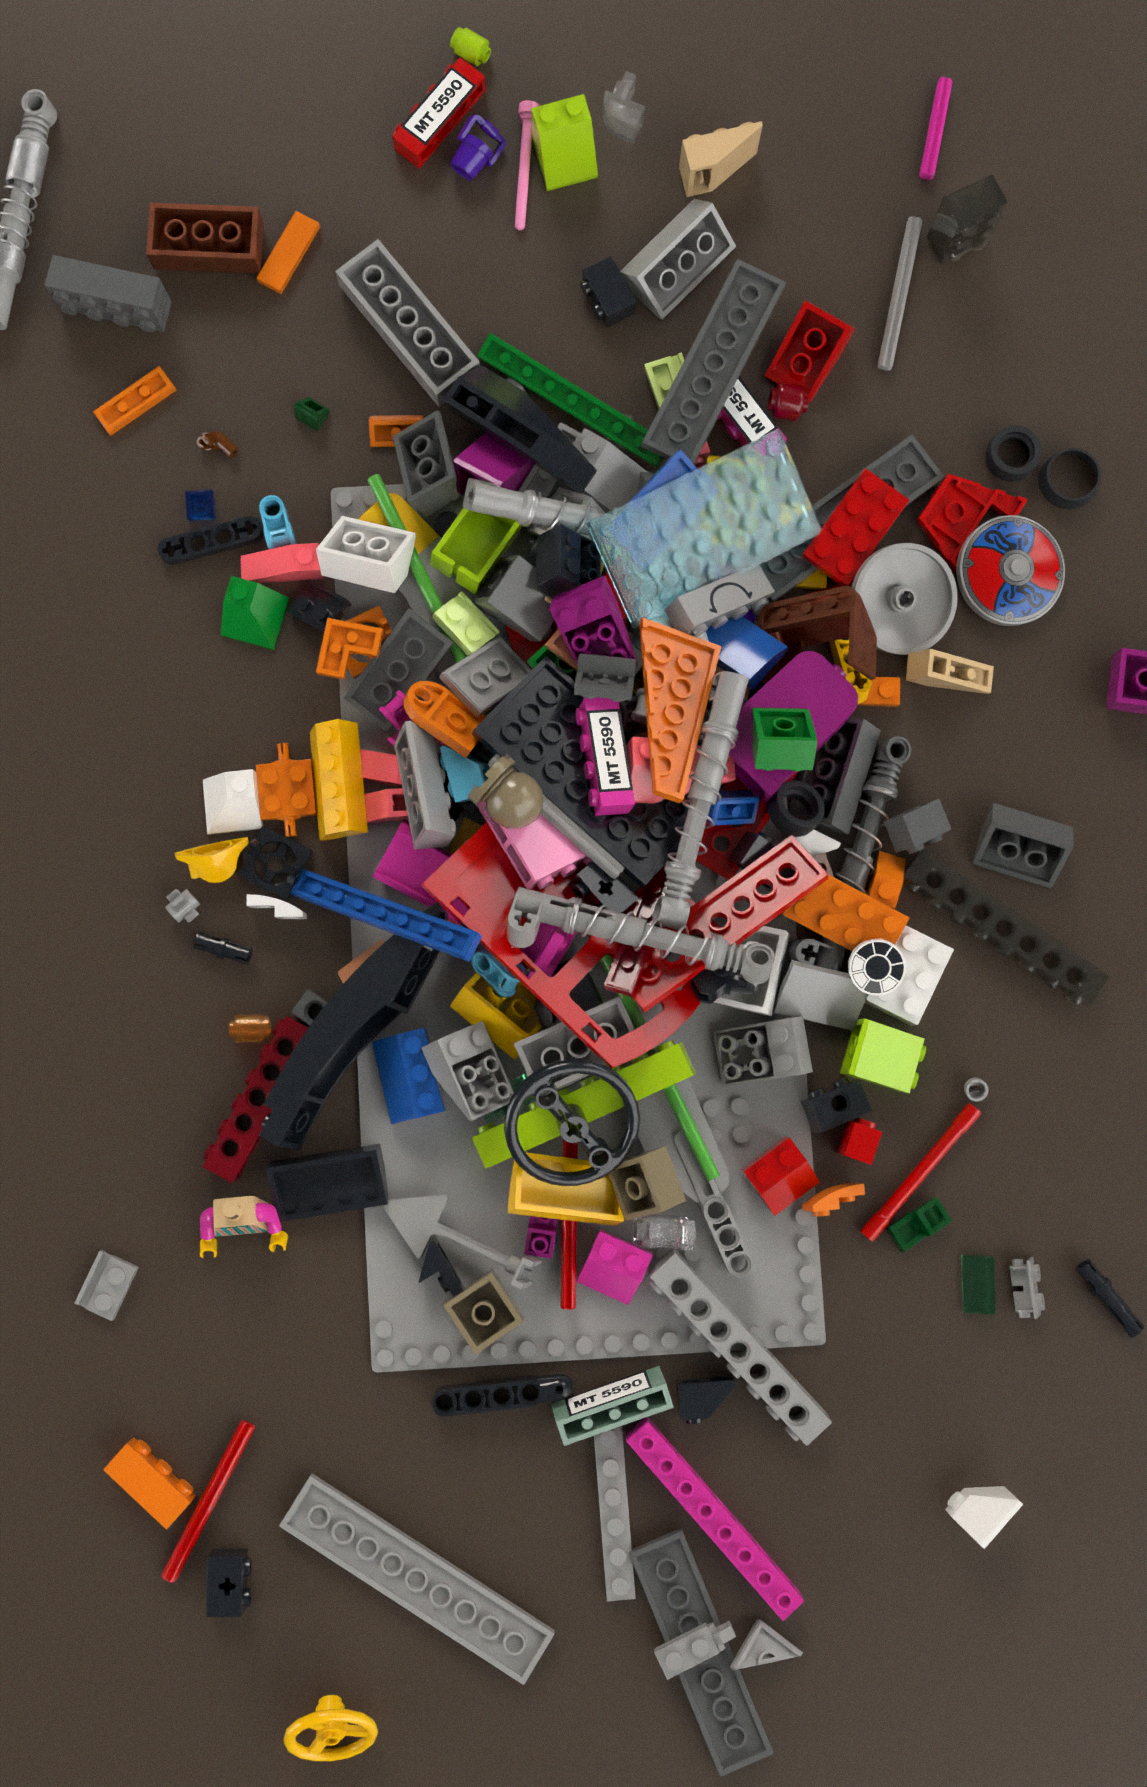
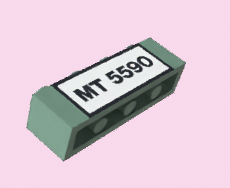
(611, 1405)

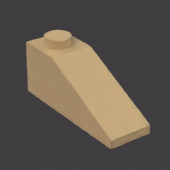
(948, 671)

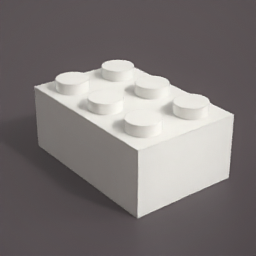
(924, 967)

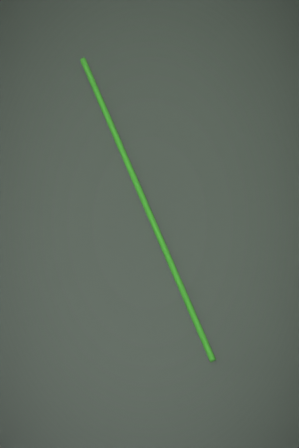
(434, 603)

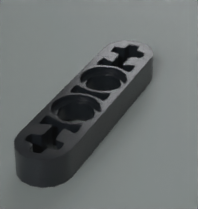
(211, 545)

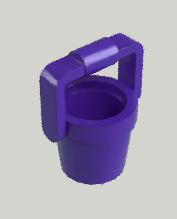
(474, 153)

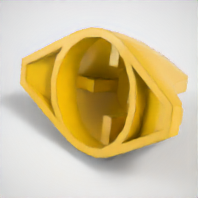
(213, 861)

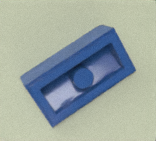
(734, 808)

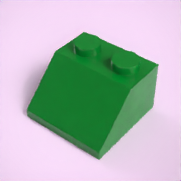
(783, 739)

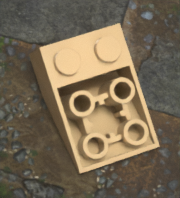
(715, 156)

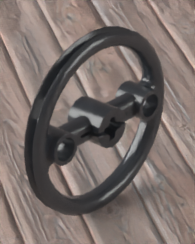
(541, 1081)

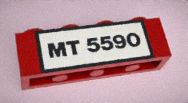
(439, 112)

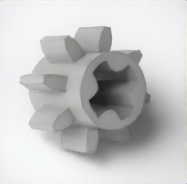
(182, 905)

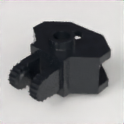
(711, 984)

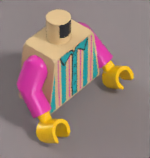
(239, 1217)

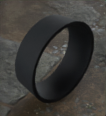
(1053, 495)

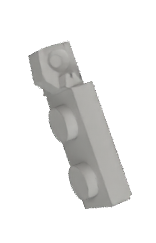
(693, 1647)

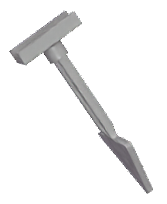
(419, 1219)

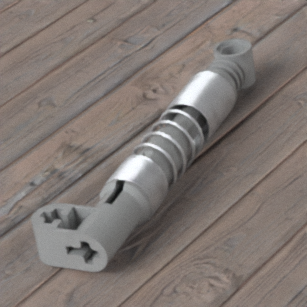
(25, 179)

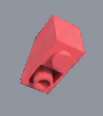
(386, 806)

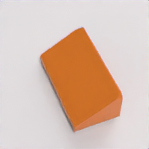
(385, 427)

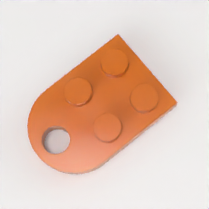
(442, 715)

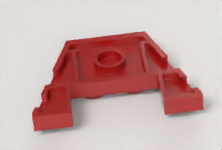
(958, 509)

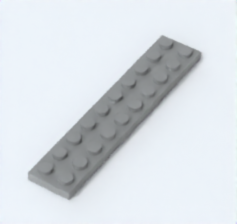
(417, 1579)

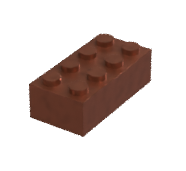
(205, 238)

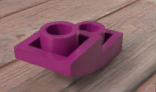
(541, 1237)

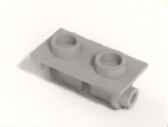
(1027, 1276)

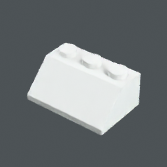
(366, 554)
(764, 997)

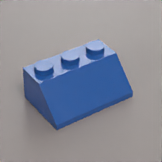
(406, 1076)

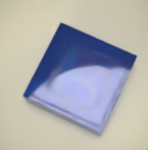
(200, 505)

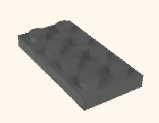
(404, 658)

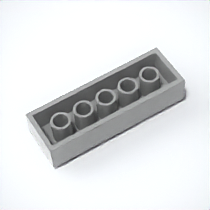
(406, 320)

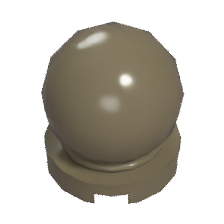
(510, 796)

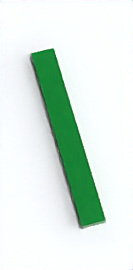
(567, 396)

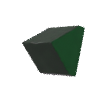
(311, 412)

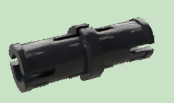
(223, 948)

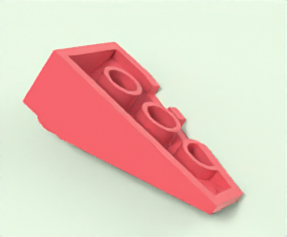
(640, 770)

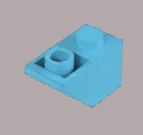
(462, 773)

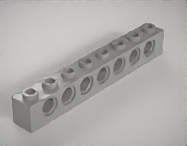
(803, 1426)

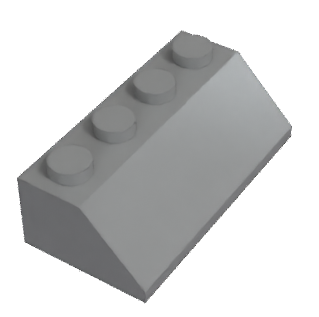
(678, 257)
(423, 787)
(562, 1044)

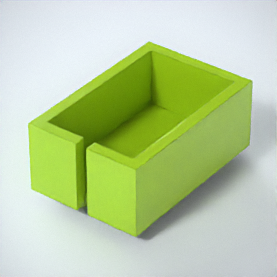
(473, 547)

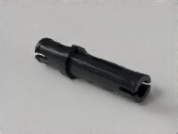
(1101, 1287)

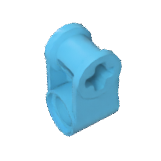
(277, 528)
(495, 973)

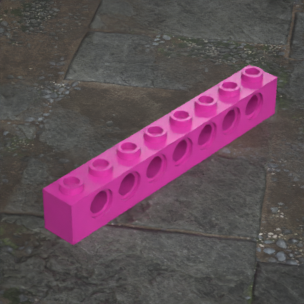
(714, 1518)

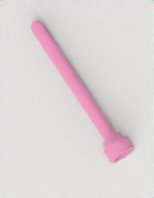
(525, 116)

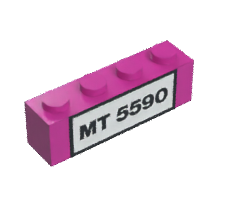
(745, 416)
(605, 756)

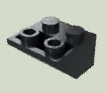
(565, 560)

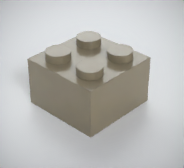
(646, 1184)
(484, 1311)

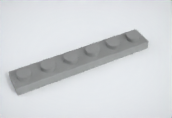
(614, 1515)

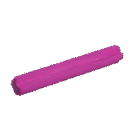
(935, 128)

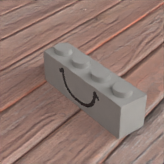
(719, 601)

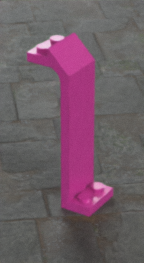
(409, 868)

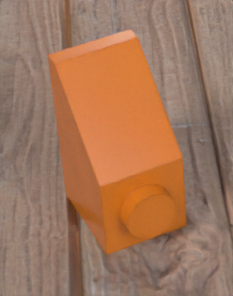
(887, 879)

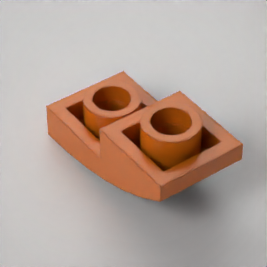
(829, 1198)

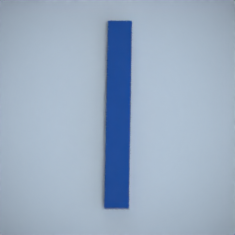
(387, 915)

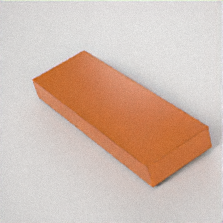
(288, 252)
(134, 400)

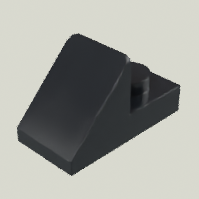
(438, 1261)

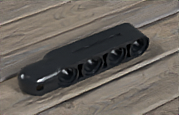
(545, 1384)

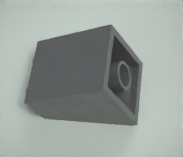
(515, 600)

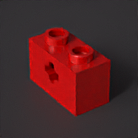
(859, 1140)

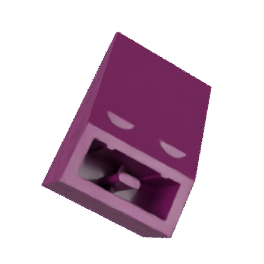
(592, 621)

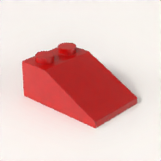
(810, 349)

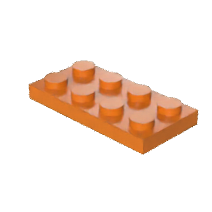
(846, 915)

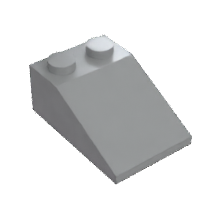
(616, 473)

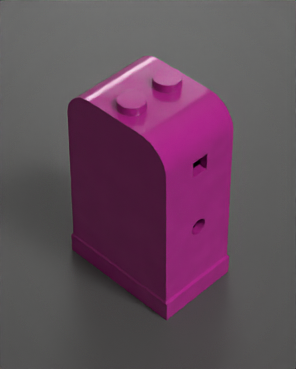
(802, 684)

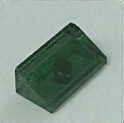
(978, 1284)

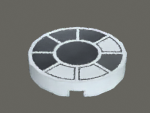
(876, 967)

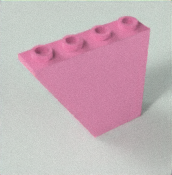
(537, 850)

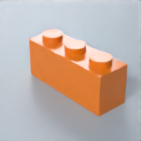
(150, 1482)

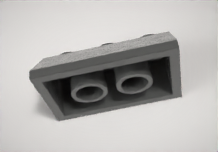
(426, 464)
(1023, 845)

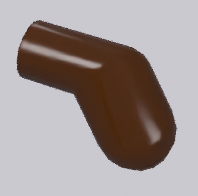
(217, 441)

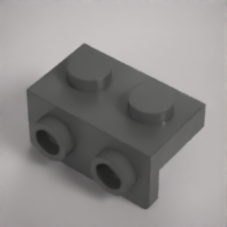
(605, 677)

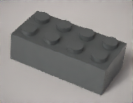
(108, 294)

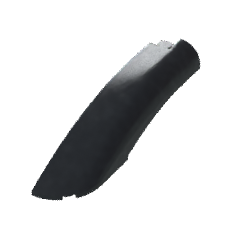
(344, 1027)

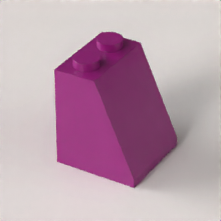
(491, 463)

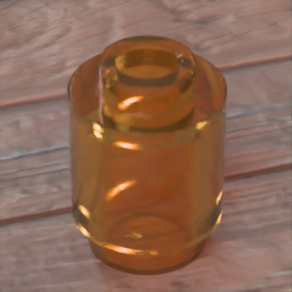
(250, 1027)

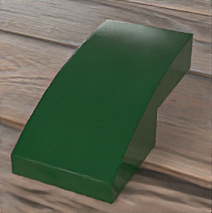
(918, 1224)

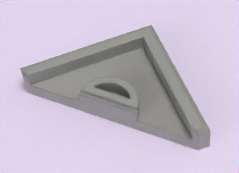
(763, 1647)

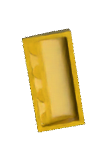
(581, 1203)

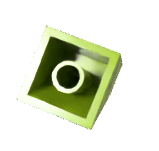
(564, 142)
(883, 1056)

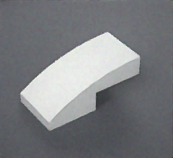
(282, 909)

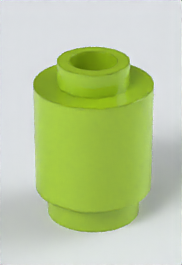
(470, 46)

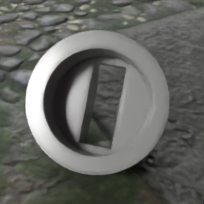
(976, 1094)

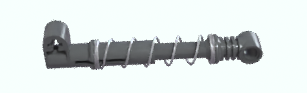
(857, 862)

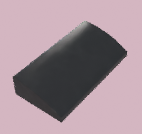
(328, 1182)

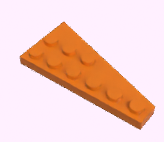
(677, 690)

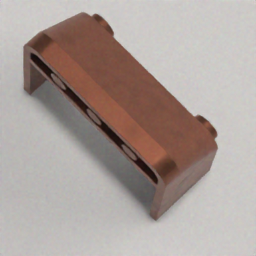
(822, 619)

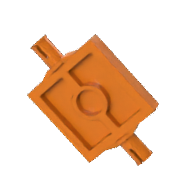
(286, 790)

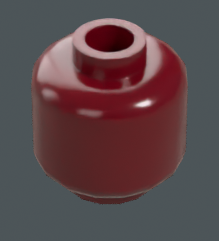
(787, 402)

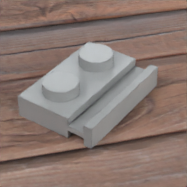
(106, 1285)

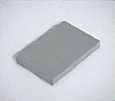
(486, 676)
(819, 996)

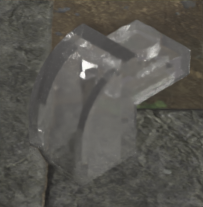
(621, 114)
(665, 1231)

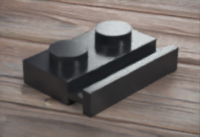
(318, 604)

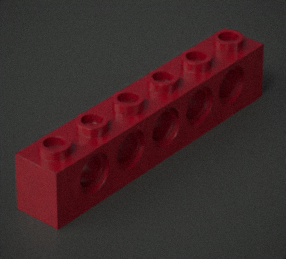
(216, 1157)

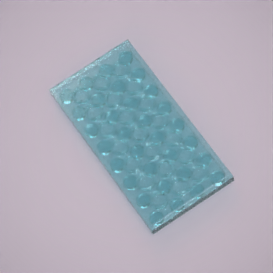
(704, 526)

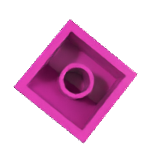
(614, 1266)

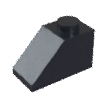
(702, 1396)

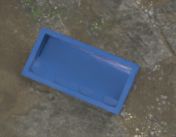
(746, 649)

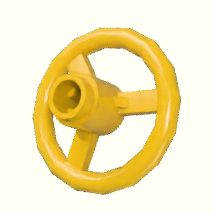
(331, 1726)

